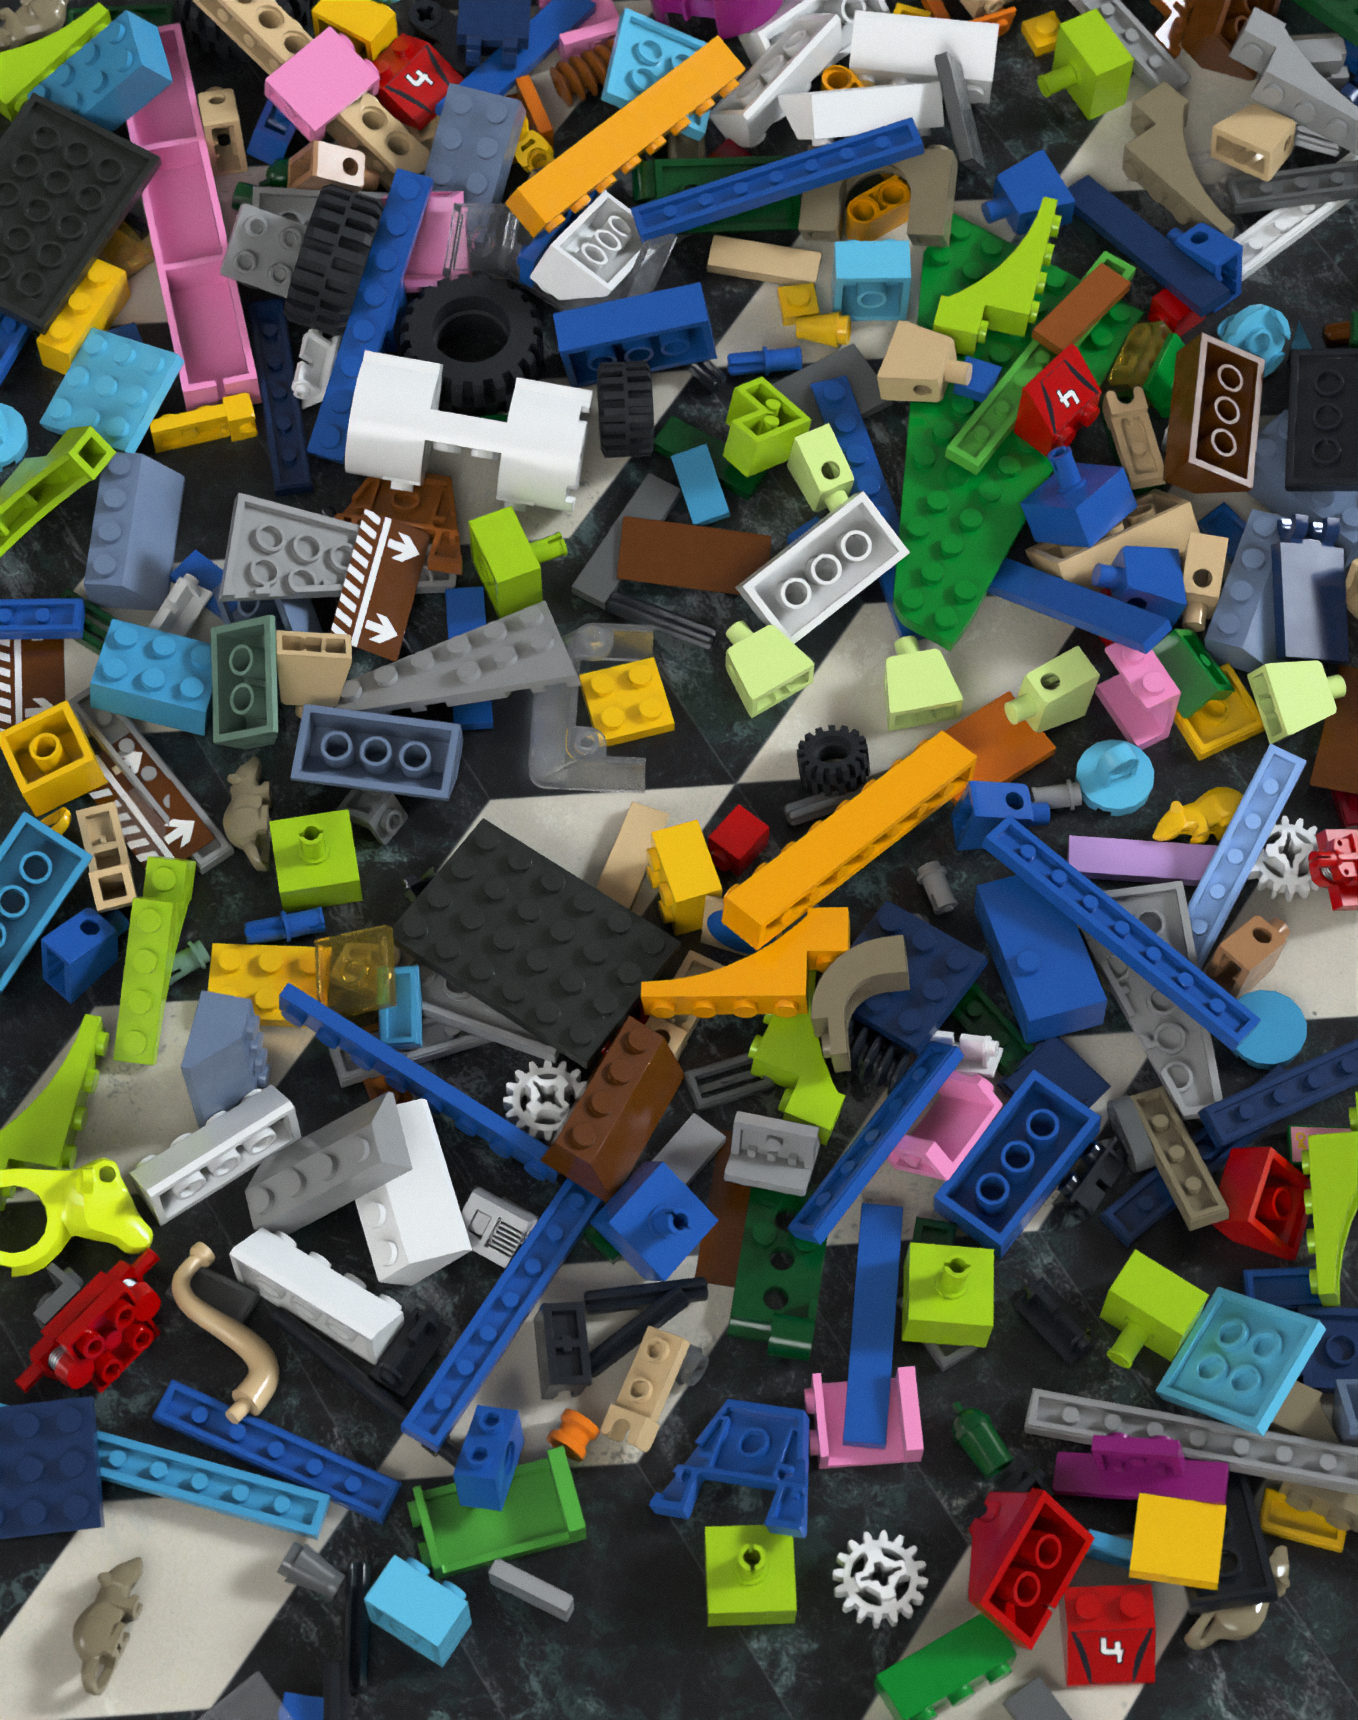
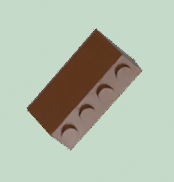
(1214, 30)
(1213, 417)
(616, 1111)

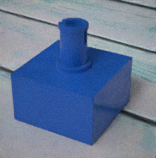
(1078, 501)
(654, 1221)

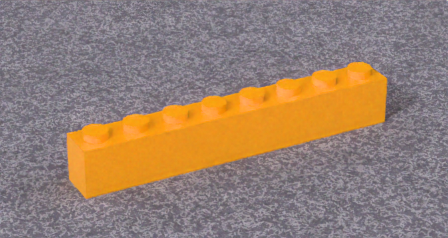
(624, 137)
(847, 839)

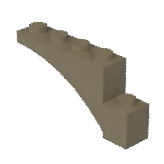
(1161, 160)
(1304, 1417)

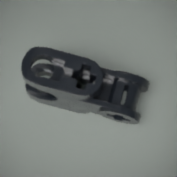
(439, 29)

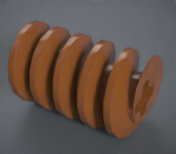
(582, 73)

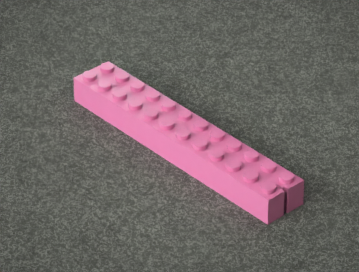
(192, 241)

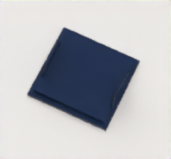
(1062, 1067)

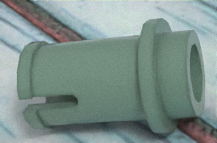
(189, 960)

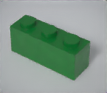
(946, 1670)

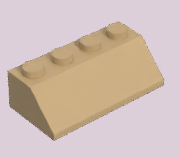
(1156, 522)

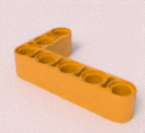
(874, 204)

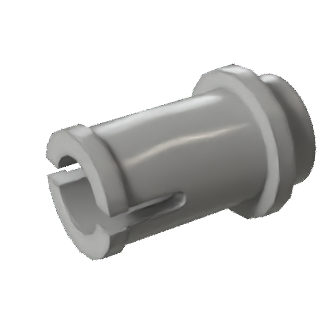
(1059, 795)
(937, 887)

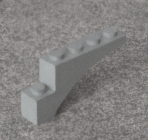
(1291, 82)

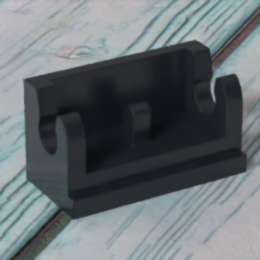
(562, 1349)

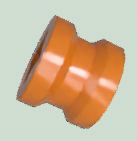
(574, 1434)

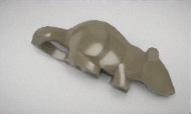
(31, 22)
(247, 814)
(1241, 1621)
(101, 1626)

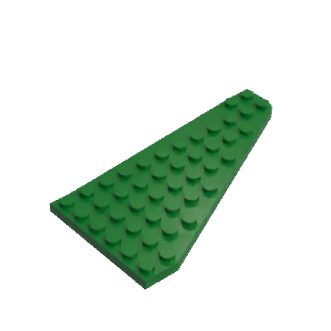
(949, 517)

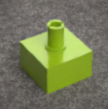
(1089, 65)
(508, 561)
(315, 861)
(948, 1294)
(1150, 1310)
(749, 1576)

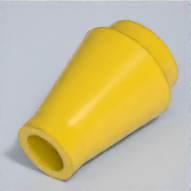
(827, 329)

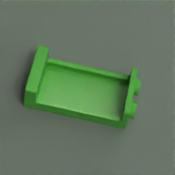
(536, 1517)

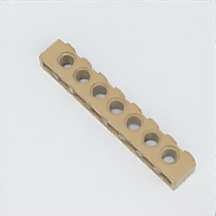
(364, 126)

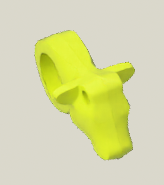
(79, 1203)

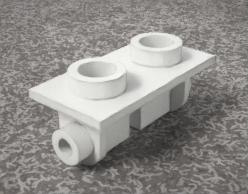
(312, 379)
(181, 607)
(980, 1053)

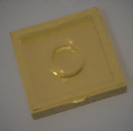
(356, 971)

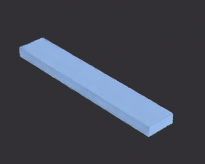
(1241, 846)

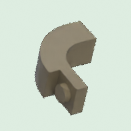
(851, 979)

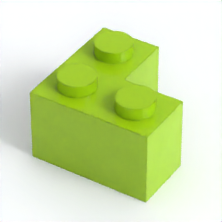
(761, 427)

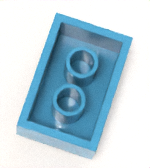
(154, 677)

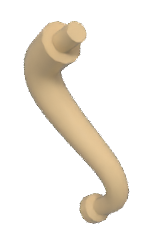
(263, 1374)

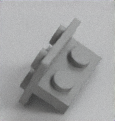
(263, 250)
(772, 1153)

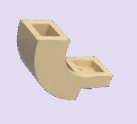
(110, 866)

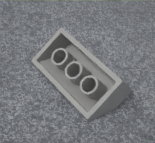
(329, 1168)

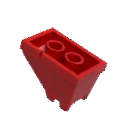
(1023, 1561)

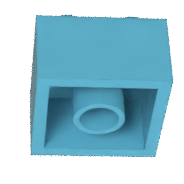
(871, 279)
(419, 1609)

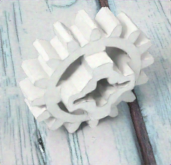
(1273, 867)
(540, 1086)
(885, 1596)

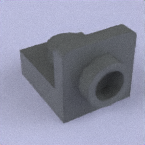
(376, 812)
(54, 1301)

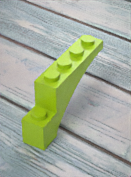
(32, 63)
(1007, 294)
(48, 480)
(150, 956)
(795, 1061)
(48, 1128)
(1333, 1202)

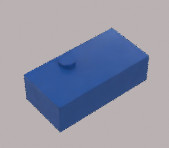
(656, 327)
(1039, 960)
(1017, 1163)

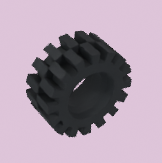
(835, 775)

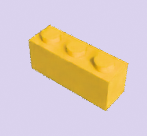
(93, 305)

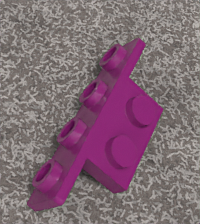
(1133, 1465)

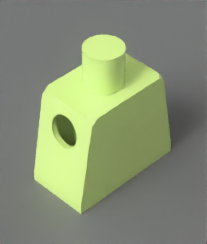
(820, 469)
(765, 666)
(919, 687)
(1055, 692)
(1294, 696)

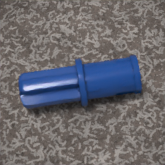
(764, 361)
(285, 926)

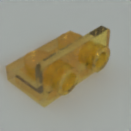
(1139, 355)

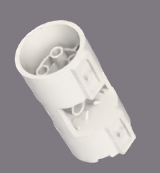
(399, 418)

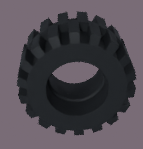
(625, 409)

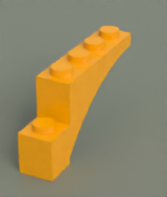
(762, 983)

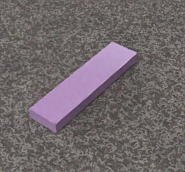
(1139, 860)

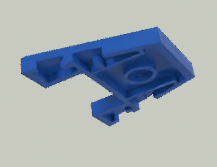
(749, 1448)

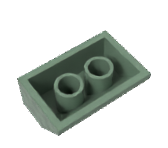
(244, 683)

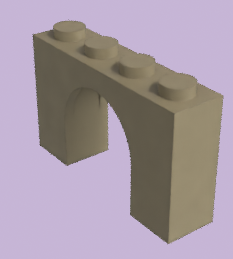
(932, 189)

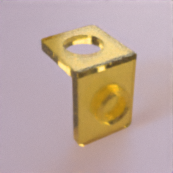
(128, 251)

